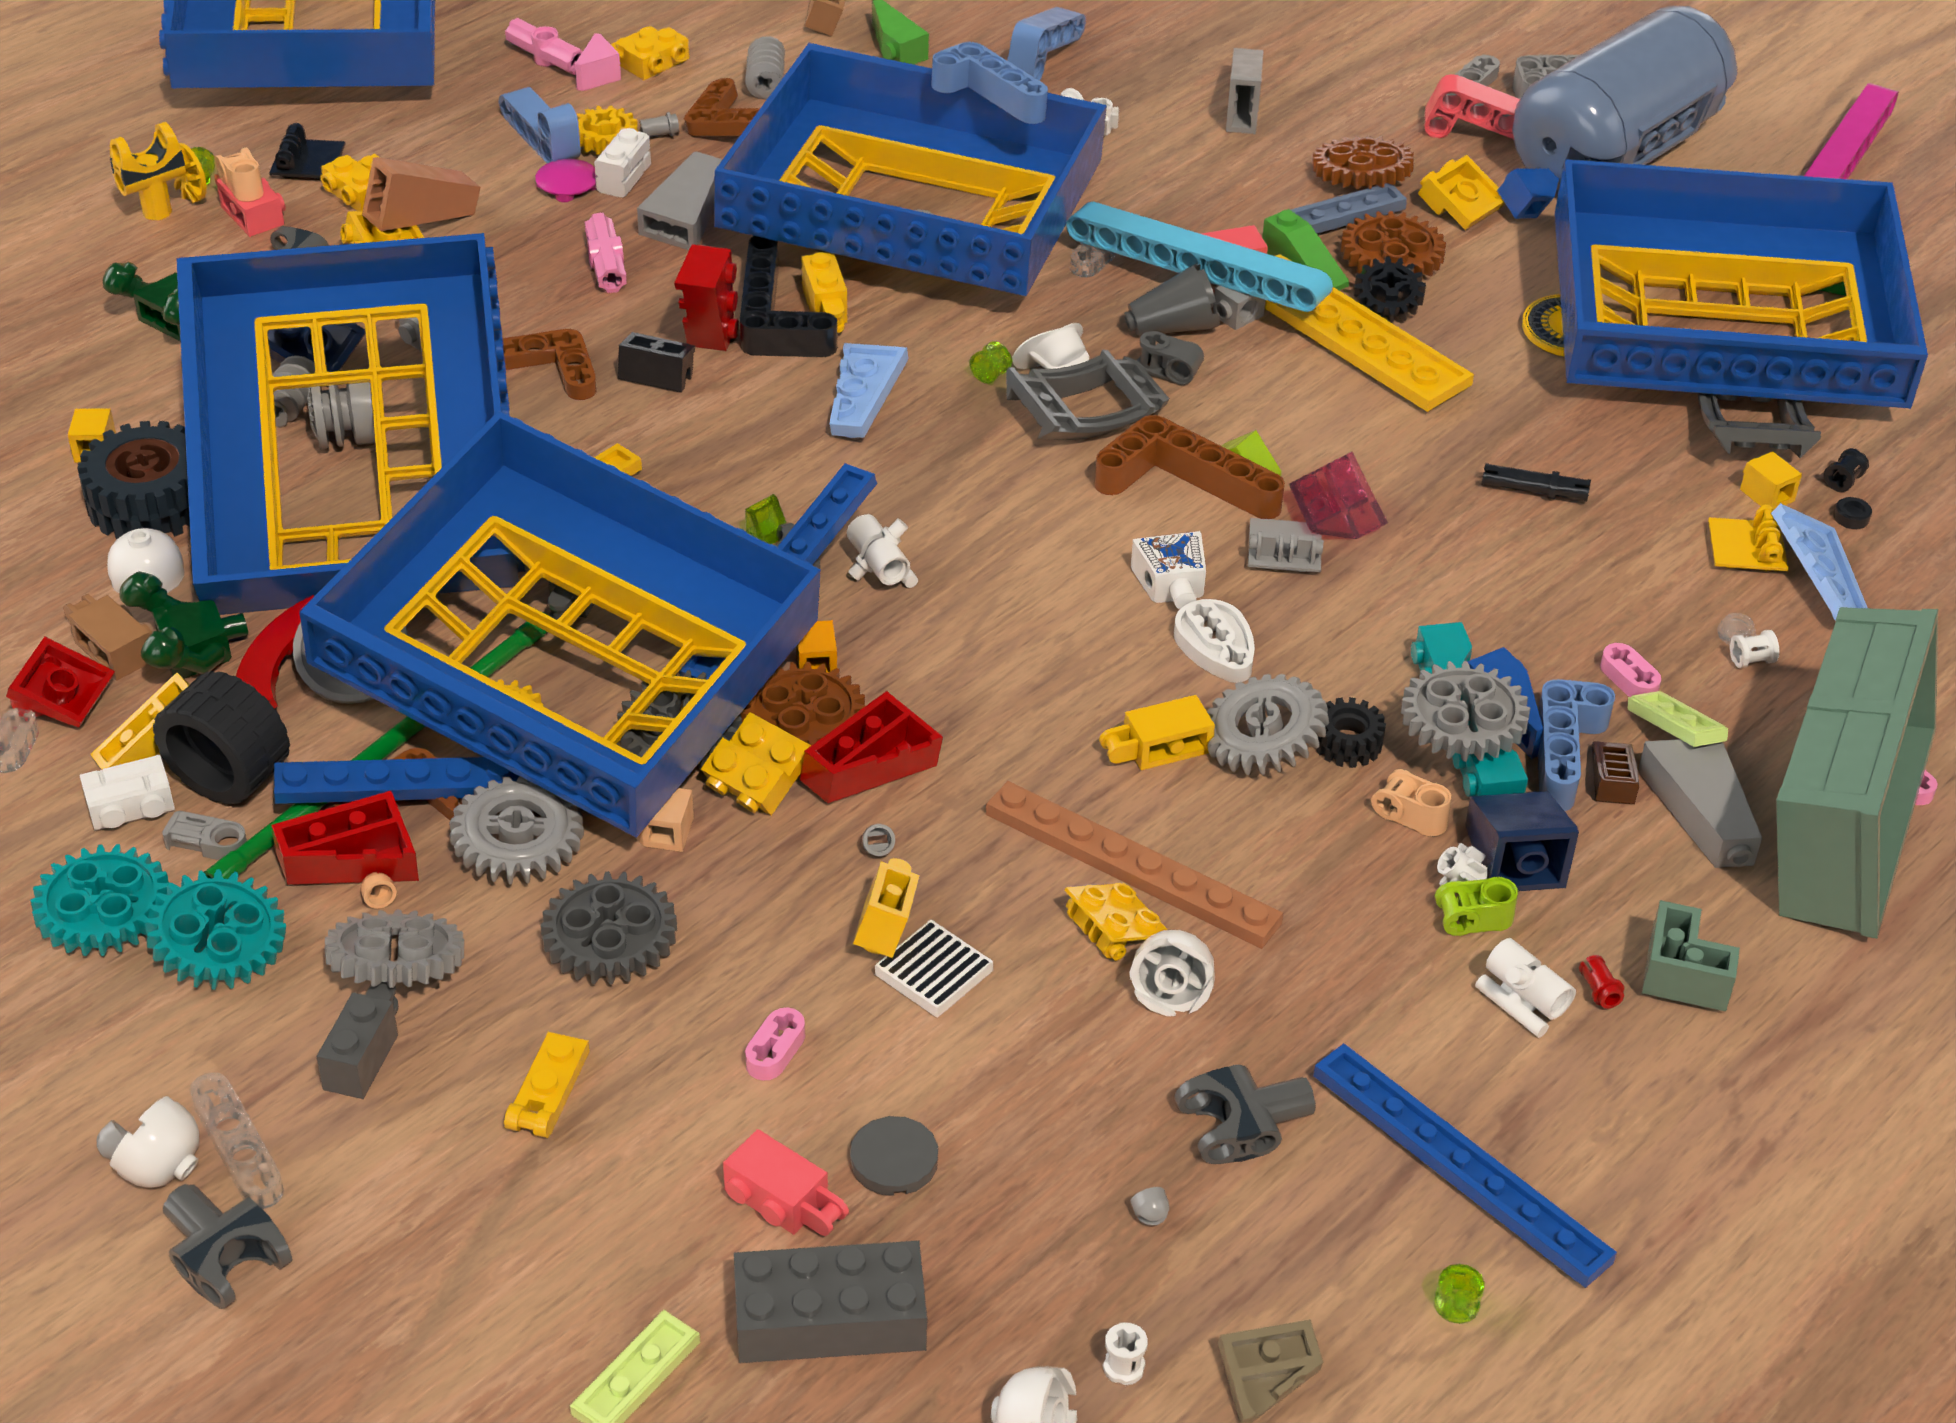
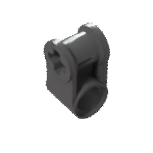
(1170, 357)

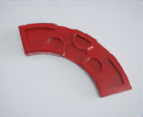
(268, 649)

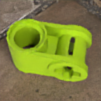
(1479, 907)

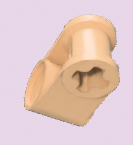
(240, 175)
(1415, 802)

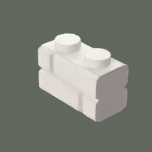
(622, 162)
(127, 792)

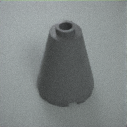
(1175, 305)

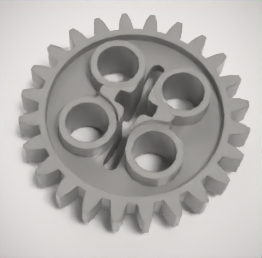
(1439, 717)
(365, 946)

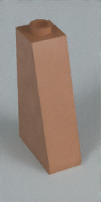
(416, 194)

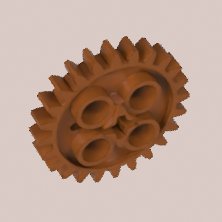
(1363, 162)
(1395, 238)
(806, 701)

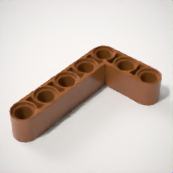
(1191, 458)

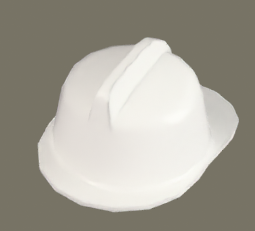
(1052, 349)

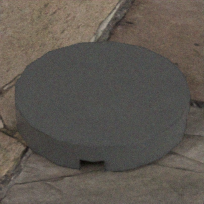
(894, 1155)

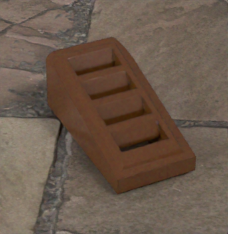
(1615, 772)

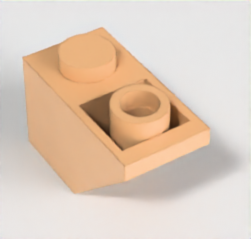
(671, 823)

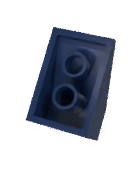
(338, 341)

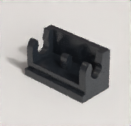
(655, 361)

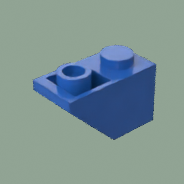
(1528, 191)

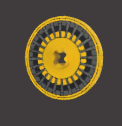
(1544, 324)

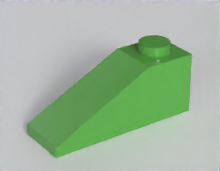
(898, 36)
(1296, 240)

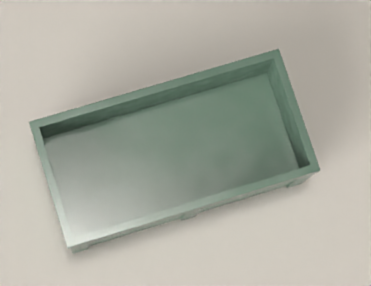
(1857, 768)

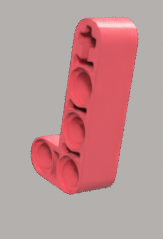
(1463, 107)

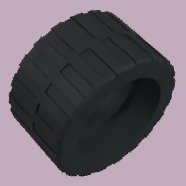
(221, 737)

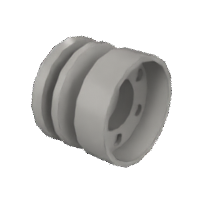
(340, 411)

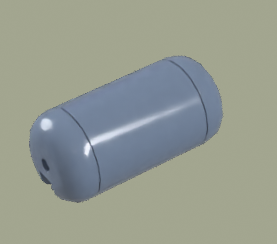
(1628, 93)

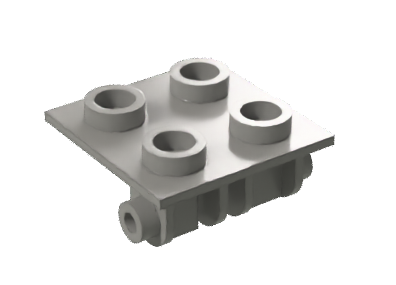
(1284, 546)

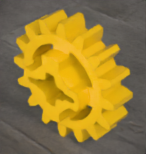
(601, 125)

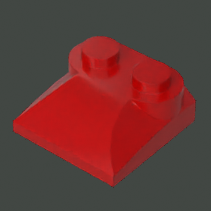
(59, 683)

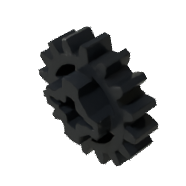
(1390, 289)

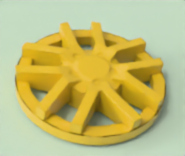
(189, 183)

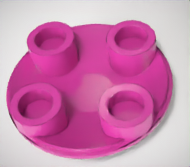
(566, 178)

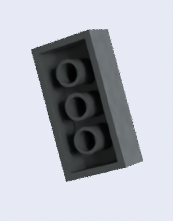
(830, 1301)

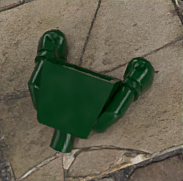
(155, 301)
(187, 634)

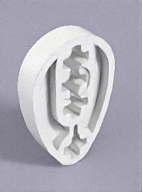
(1232, 641)

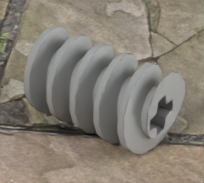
(764, 66)
(291, 401)

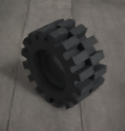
(1352, 747)

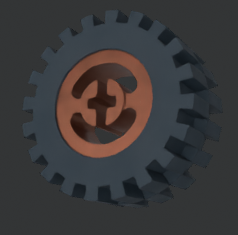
(137, 479)

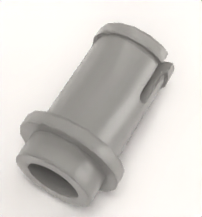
(660, 125)

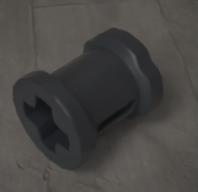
(1846, 475)

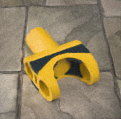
(149, 170)

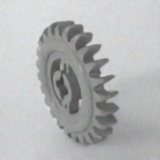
(1268, 735)
(517, 848)

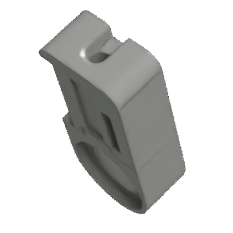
(202, 834)

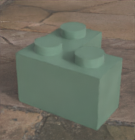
(1685, 966)

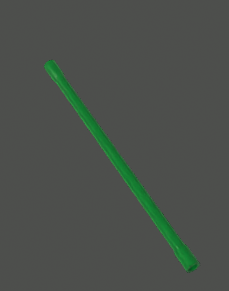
(252, 849)

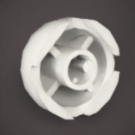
(146, 552)
(1172, 972)
(159, 1147)
(1036, 1397)

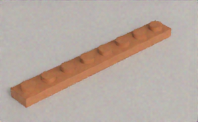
(1135, 864)

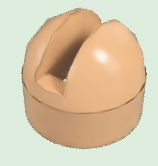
(384, 890)

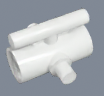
(880, 551)
(1525, 986)

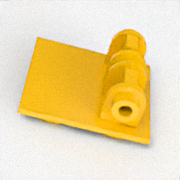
(1748, 542)
(1111, 916)

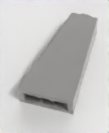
(1244, 91)
(681, 204)
(1704, 798)

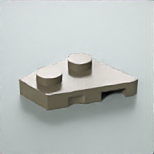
(1268, 1365)

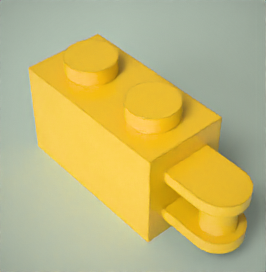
(825, 286)
(1160, 734)
(887, 908)

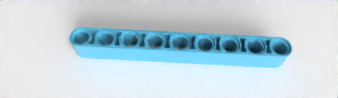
(1179, 248)

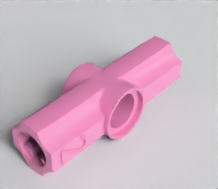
(543, 44)
(605, 252)

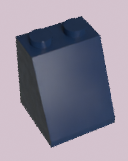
(1523, 838)

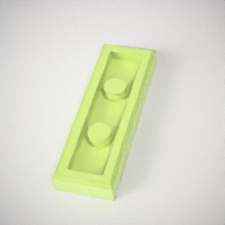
(1677, 718)
(636, 1371)

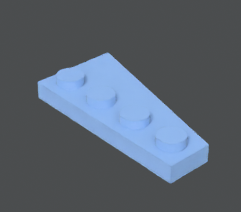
(863, 386)
(1822, 558)

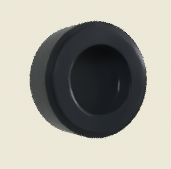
(1852, 513)

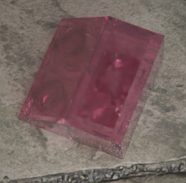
(1338, 500)

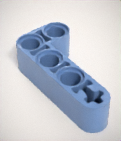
(1042, 34)
(991, 77)
(547, 130)
(1566, 711)

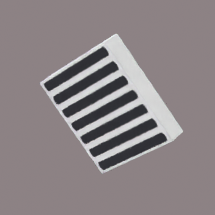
(934, 968)

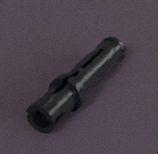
(1536, 482)

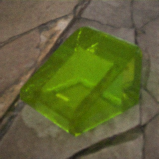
(764, 519)

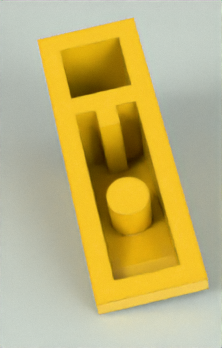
(135, 736)

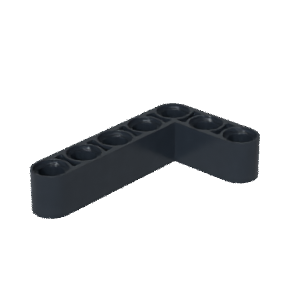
(778, 332)

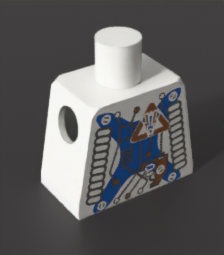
(1170, 567)

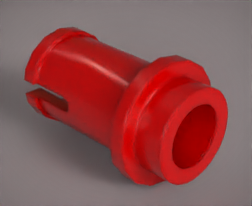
(1606, 990)

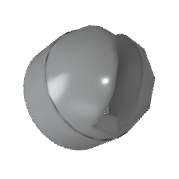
(878, 849)
(109, 1138)
(1151, 1206)

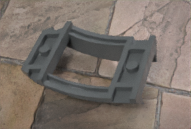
(1044, 389)
(1792, 433)

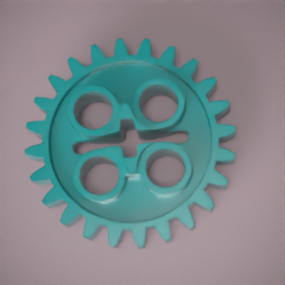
(97, 899)
(243, 944)

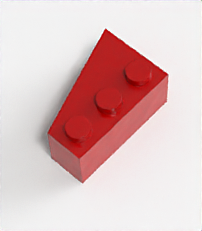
(708, 297)
(870, 750)
(346, 843)

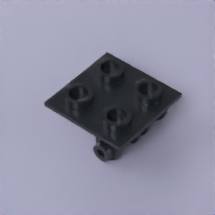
(303, 156)

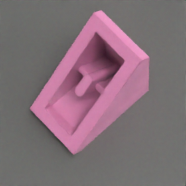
(597, 64)

